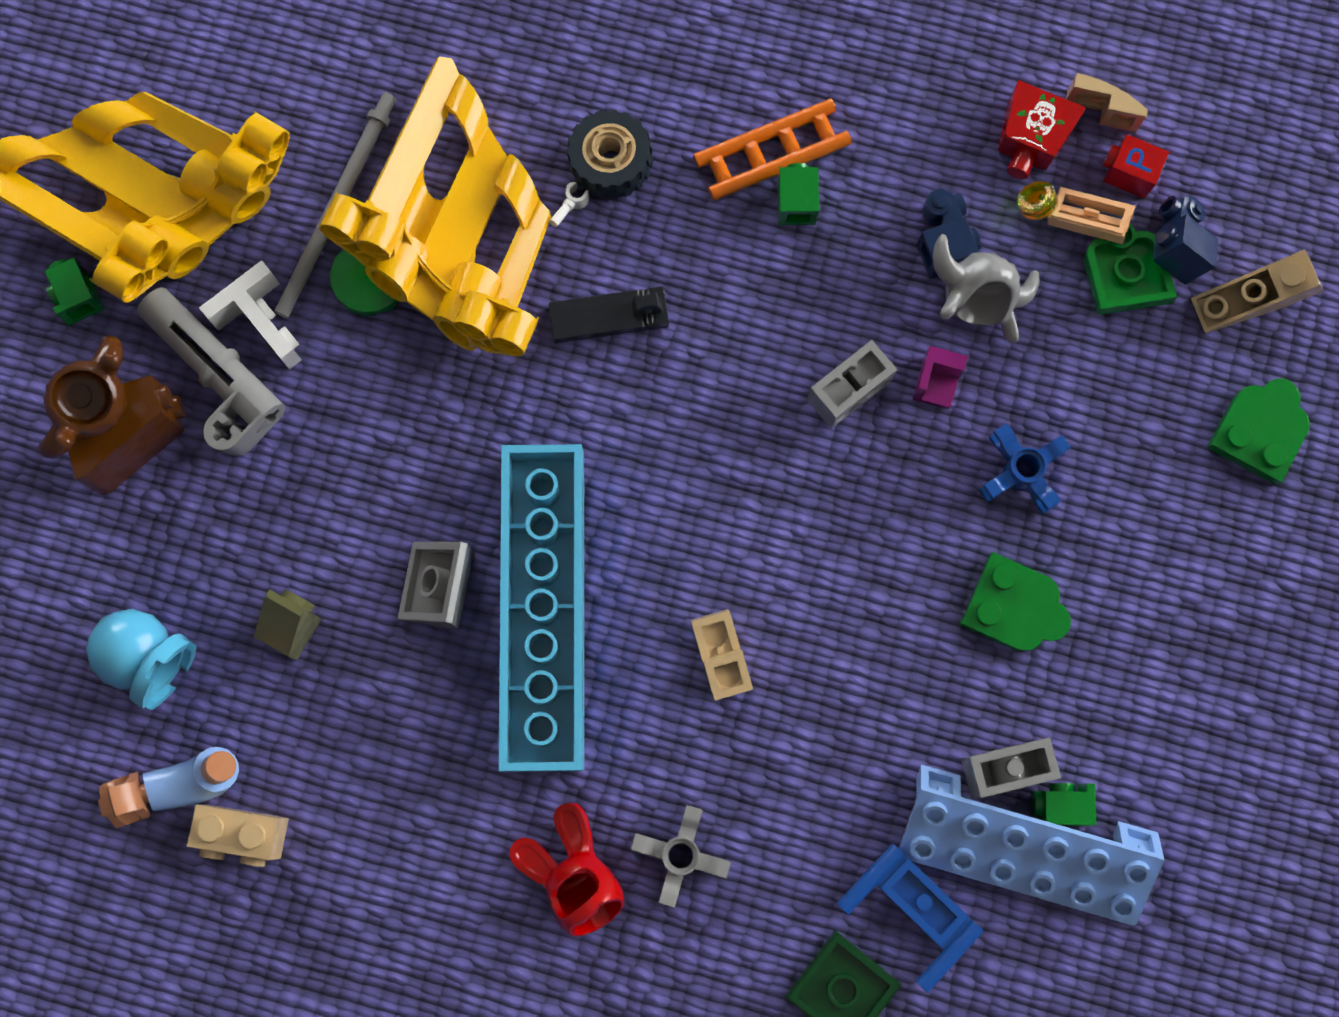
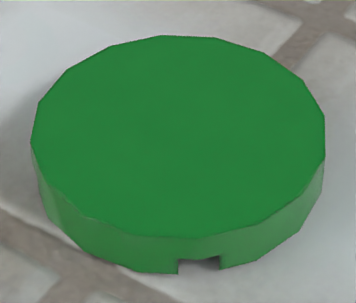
(356, 289)

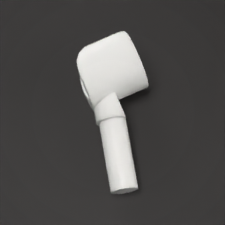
(569, 204)

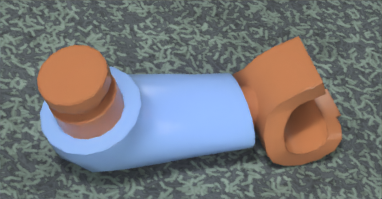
(170, 787)

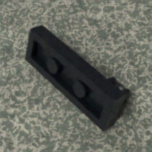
(608, 314)

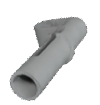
(242, 397)

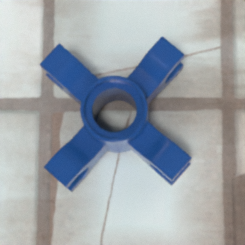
(1040, 492)

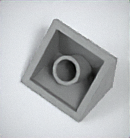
(436, 583)

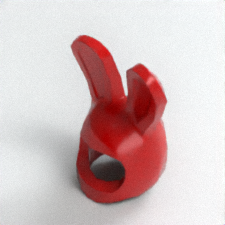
(578, 889)

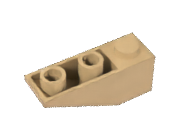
(1258, 292)

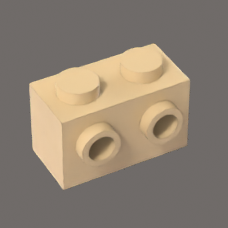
(237, 832)

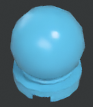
(138, 655)

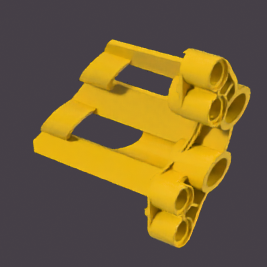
(150, 218)
(427, 246)

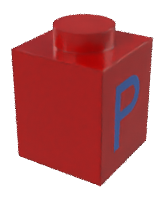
(1134, 166)

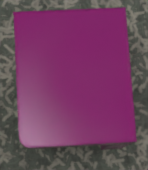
(939, 377)

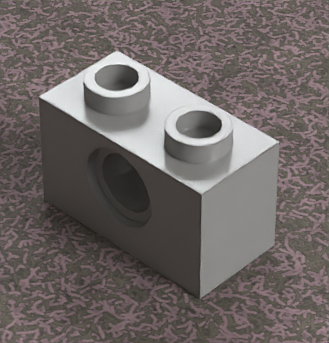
(1011, 768)

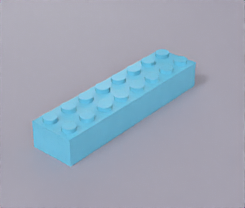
(542, 609)

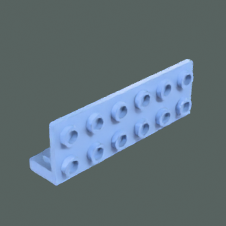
(1031, 853)

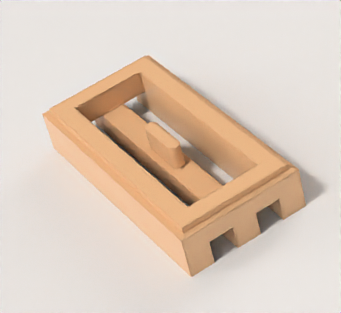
(1089, 220)

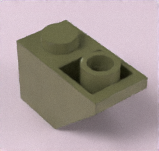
(286, 623)

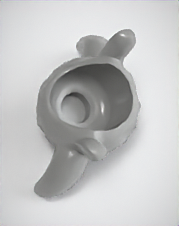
(983, 288)

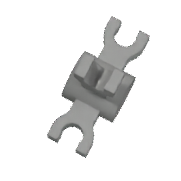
(675, 874)

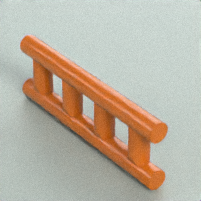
(781, 128)

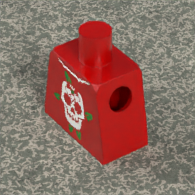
(1035, 128)

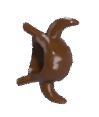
(84, 399)

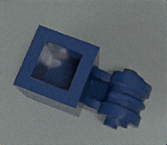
(947, 212)
(1182, 243)

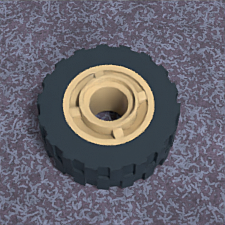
(606, 133)

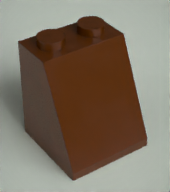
(142, 432)

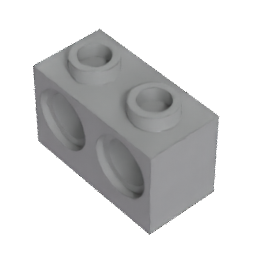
(851, 384)

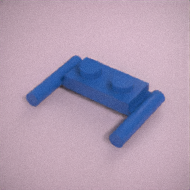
(923, 904)

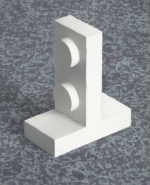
(245, 297)

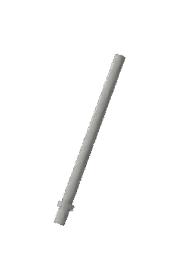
(377, 119)

